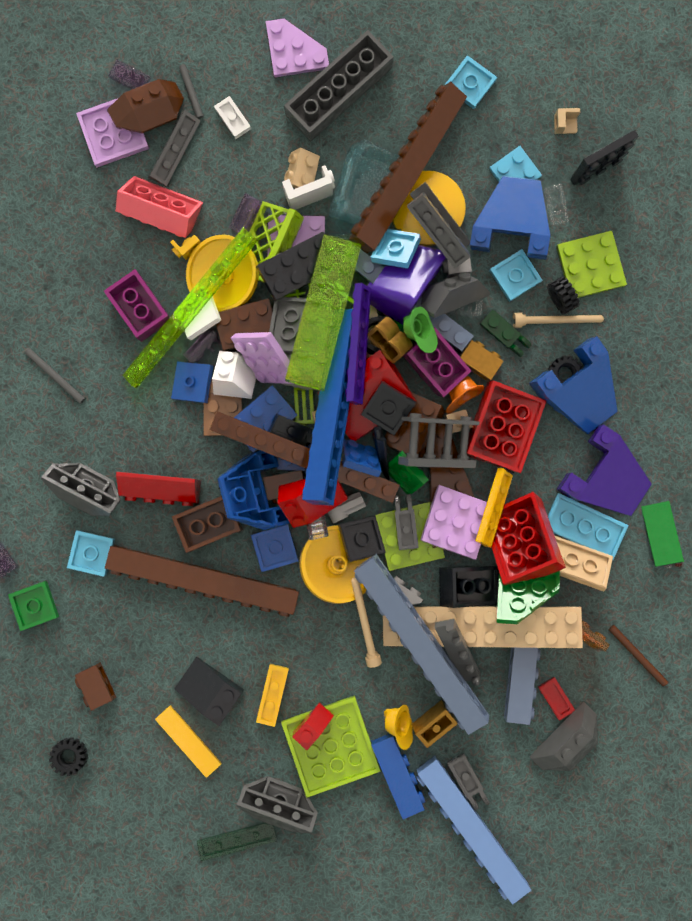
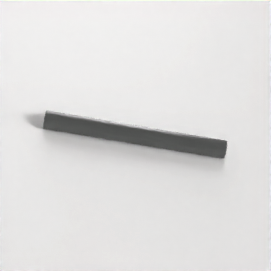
(54, 375)

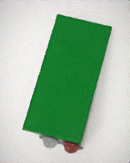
(662, 535)

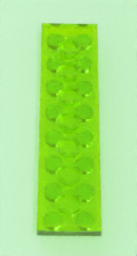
(323, 313)

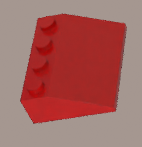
(377, 369)
(506, 426)
(525, 541)

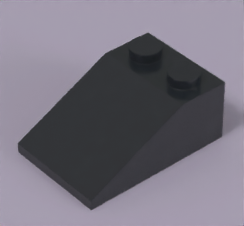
(468, 586)
(208, 691)

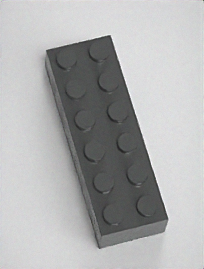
(339, 85)

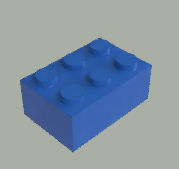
(264, 409)

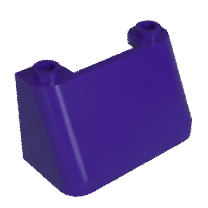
(400, 288)

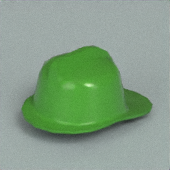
(420, 329)

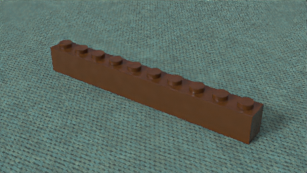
(408, 167)
(298, 454)
(202, 579)

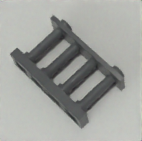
(439, 225)
(430, 458)

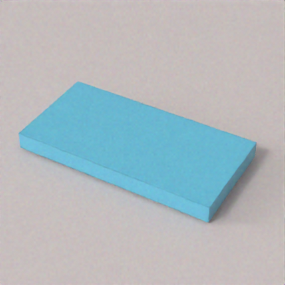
(586, 525)

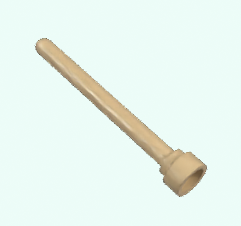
(522, 319)
(372, 658)

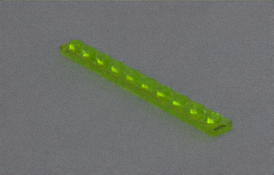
(190, 307)

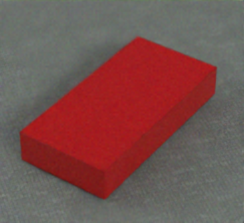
(556, 698)

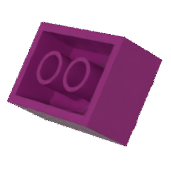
(137, 305)
(438, 369)

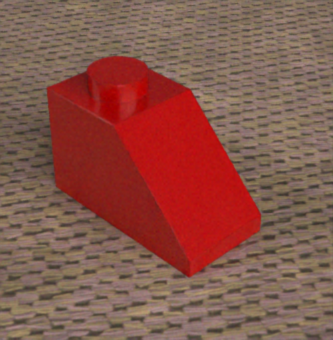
(312, 726)

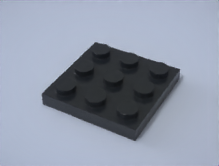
(598, 161)

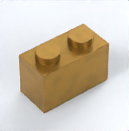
(481, 361)
(434, 724)

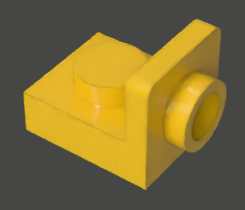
(187, 247)

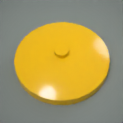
(446, 191)
(237, 287)
(327, 570)

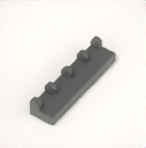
(174, 148)
(458, 650)

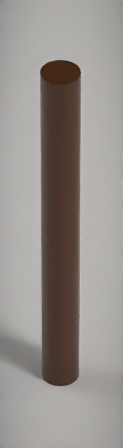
(638, 655)

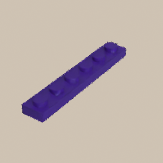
(358, 345)

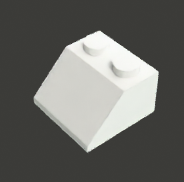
(233, 376)

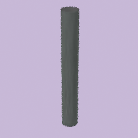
(191, 92)

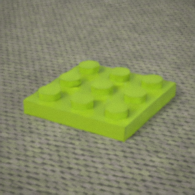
(592, 264)
(403, 558)

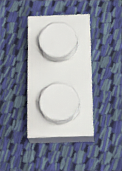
(232, 117)

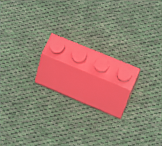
(158, 206)

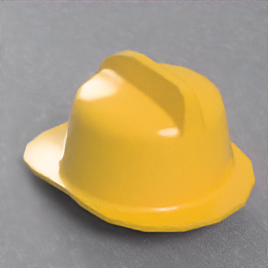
(399, 725)

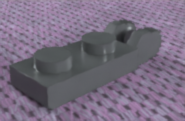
(405, 525)
(467, 779)

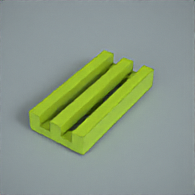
(304, 421)

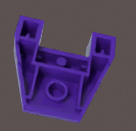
(615, 481)

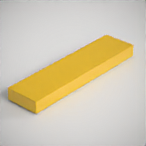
(494, 507)
(188, 741)

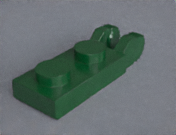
(504, 332)

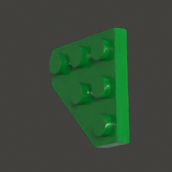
(522, 598)

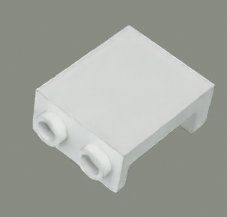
(310, 192)

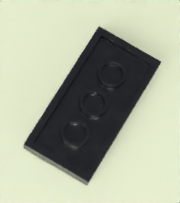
(291, 268)

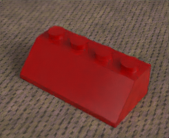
(158, 487)

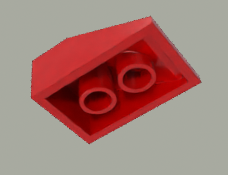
(301, 512)

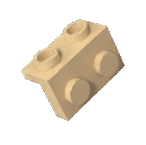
(302, 167)

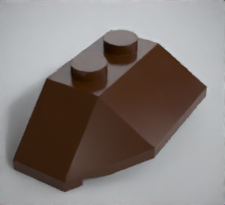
(147, 106)

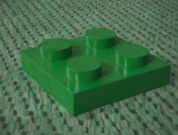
(408, 477)
(33, 605)

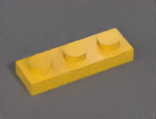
(272, 695)

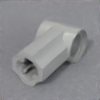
(354, 503)

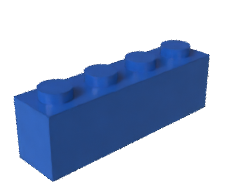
(397, 775)

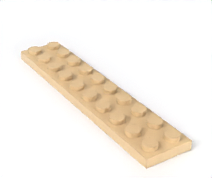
(479, 627)

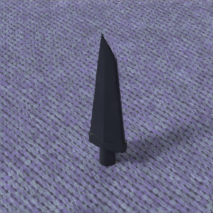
(381, 448)

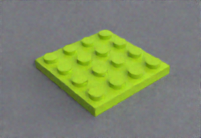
(340, 752)

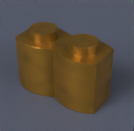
(390, 339)

